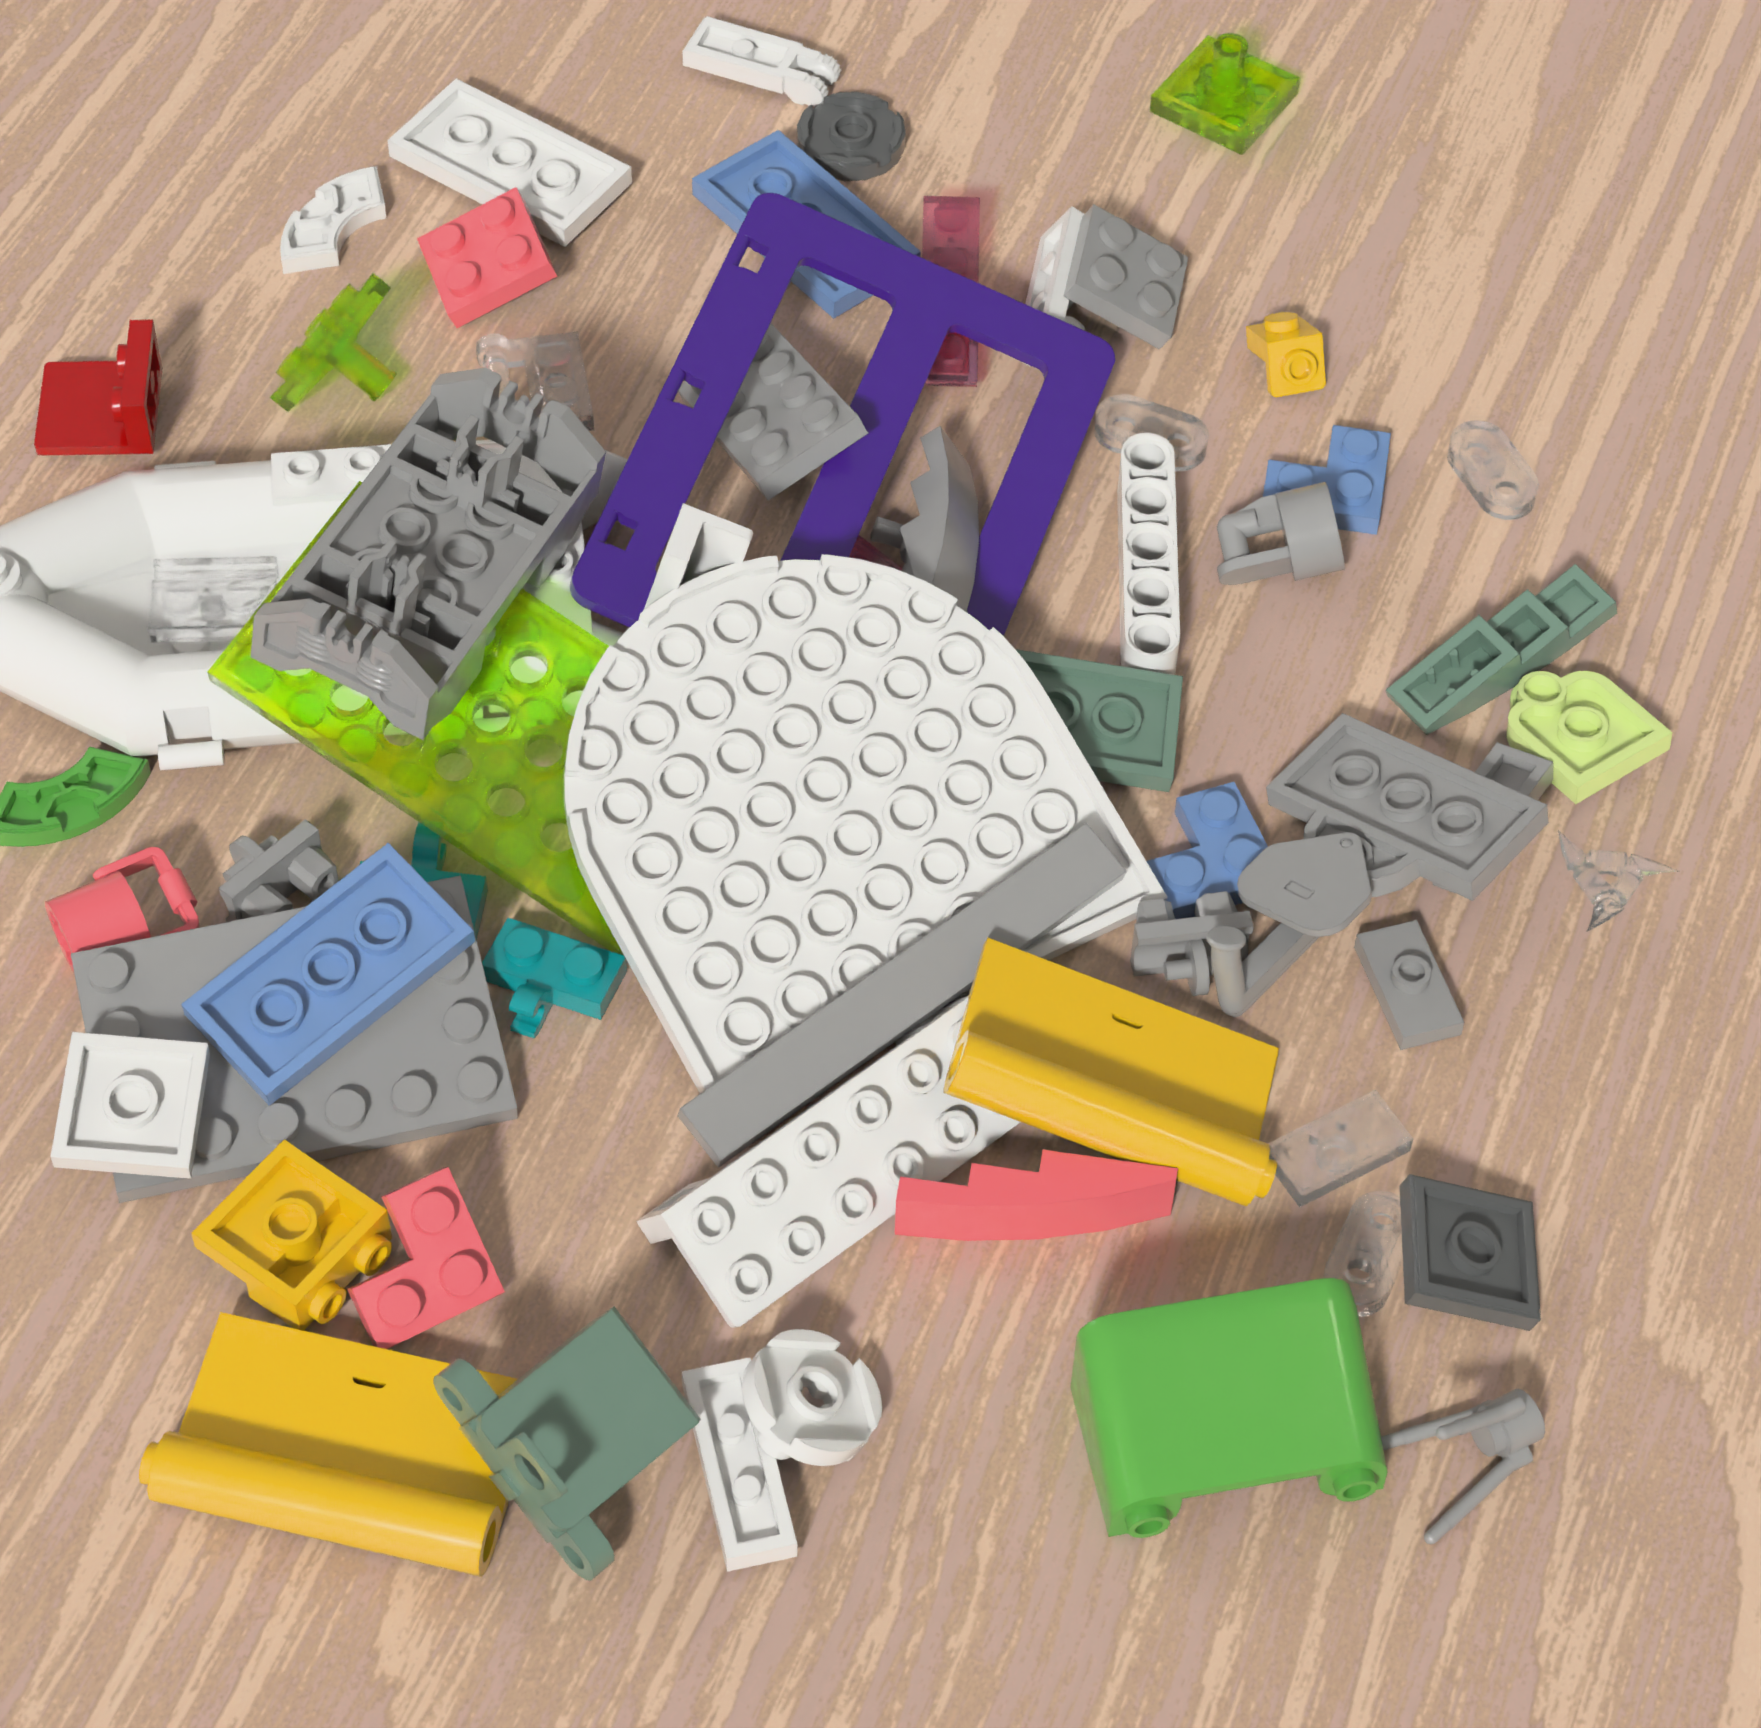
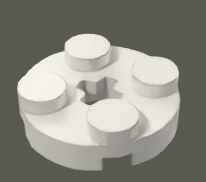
(792, 1425)

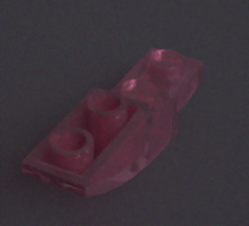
(952, 242)

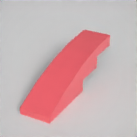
(1063, 1199)

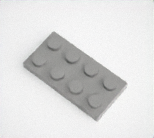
(783, 418)

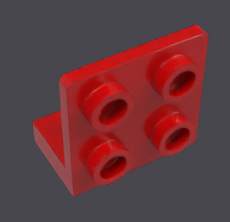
(103, 403)

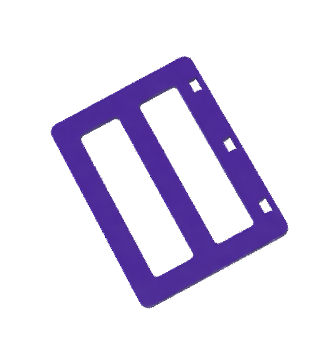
(925, 308)

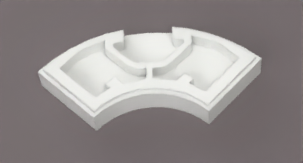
(321, 227)

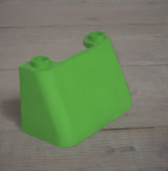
(1226, 1400)

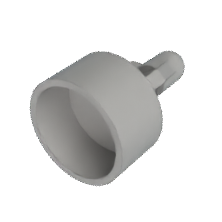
(1308, 532)

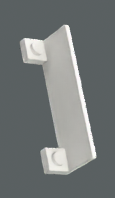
(826, 1174)

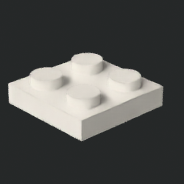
(130, 1105)

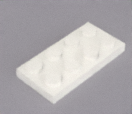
(492, 147)

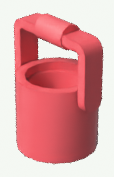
(107, 909)

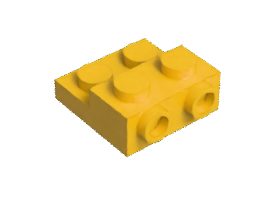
(296, 1236)

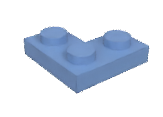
(1352, 474)
(1222, 845)

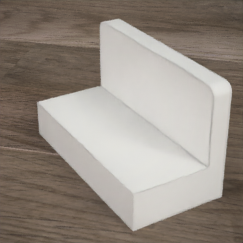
(697, 547)

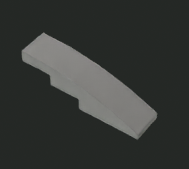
(946, 533)

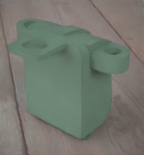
(571, 1431)

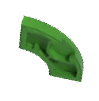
(72, 801)

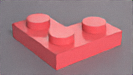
(444, 1270)

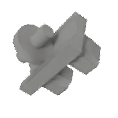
(274, 871)
(1181, 945)

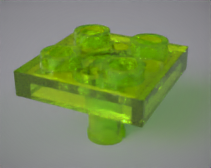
(1229, 83)
(333, 344)

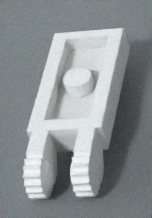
(761, 60)

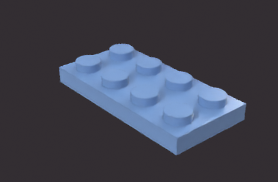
(785, 169)
(328, 973)

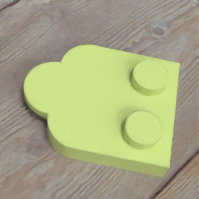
(1584, 728)

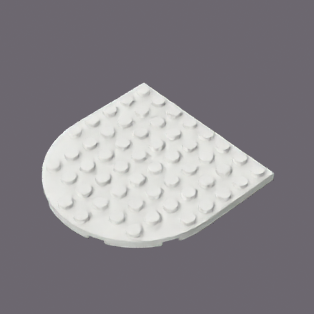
(807, 784)

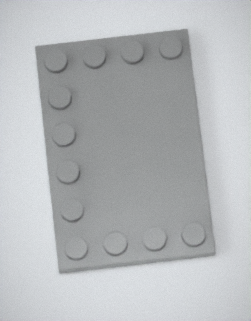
(407, 1077)

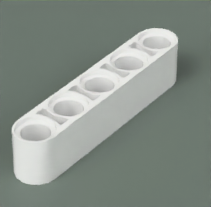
(1148, 555)

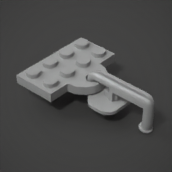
(1373, 826)

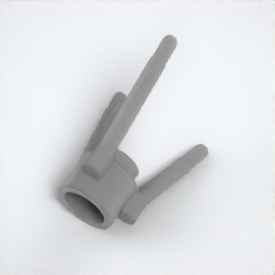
(1497, 1427)

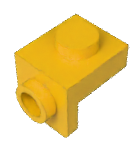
(1291, 353)

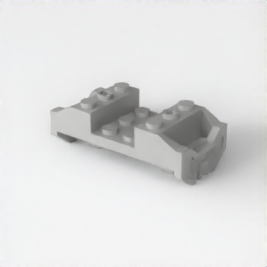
(434, 549)

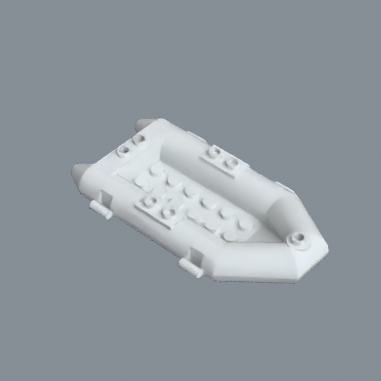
(82, 590)

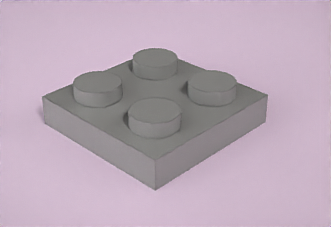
(1126, 276)

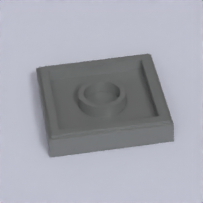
(1469, 1252)

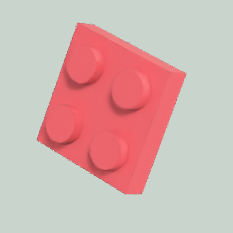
(486, 257)

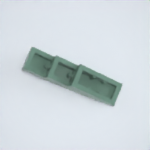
(1495, 654)

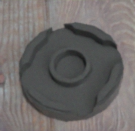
(852, 135)

